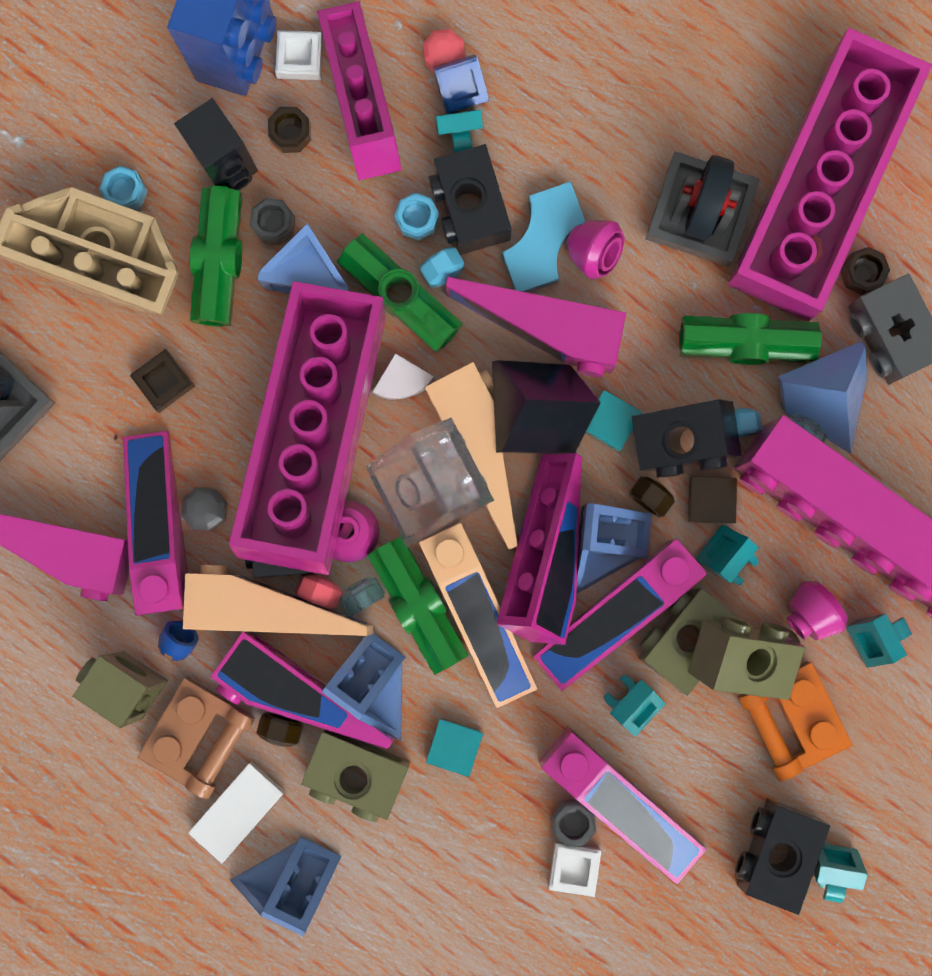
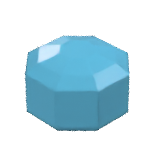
(124, 187)
(416, 216)
(440, 266)
(748, 422)

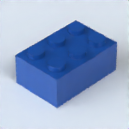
(223, 40)

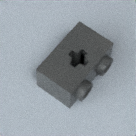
(889, 307)

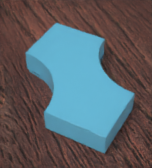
(534, 258)

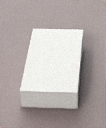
(236, 812)

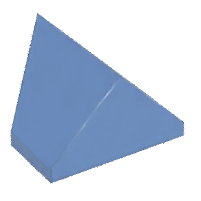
(301, 261)
(829, 392)
(609, 541)
(371, 685)
(289, 884)

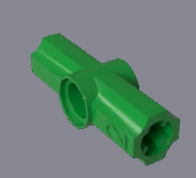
(216, 256)
(380, 273)
(749, 339)
(417, 605)

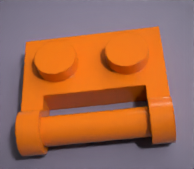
(810, 719)

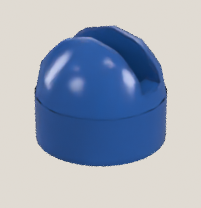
(178, 650)

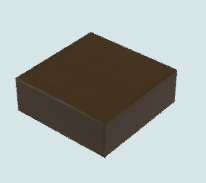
(162, 380)
(712, 499)

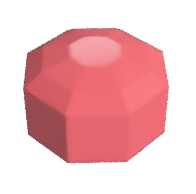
(442, 47)
(318, 590)

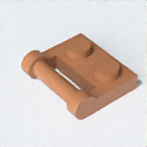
(183, 730)

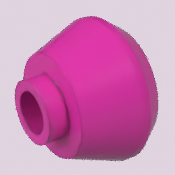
(596, 247)
(365, 537)
(815, 612)

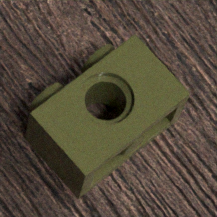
(661, 647)
(746, 658)
(118, 687)
(383, 771)

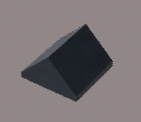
(540, 407)

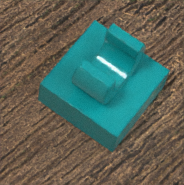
(459, 125)
(727, 554)
(879, 639)
(636, 707)
(838, 870)

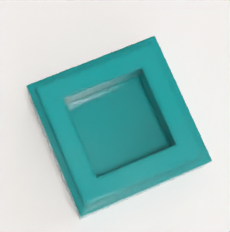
(612, 421)
(454, 747)

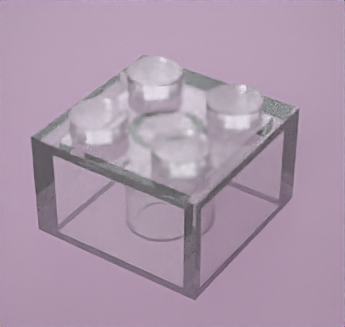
(429, 482)

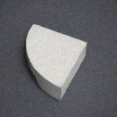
(402, 380)

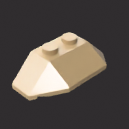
(92, 248)

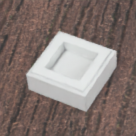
(299, 55)
(574, 869)

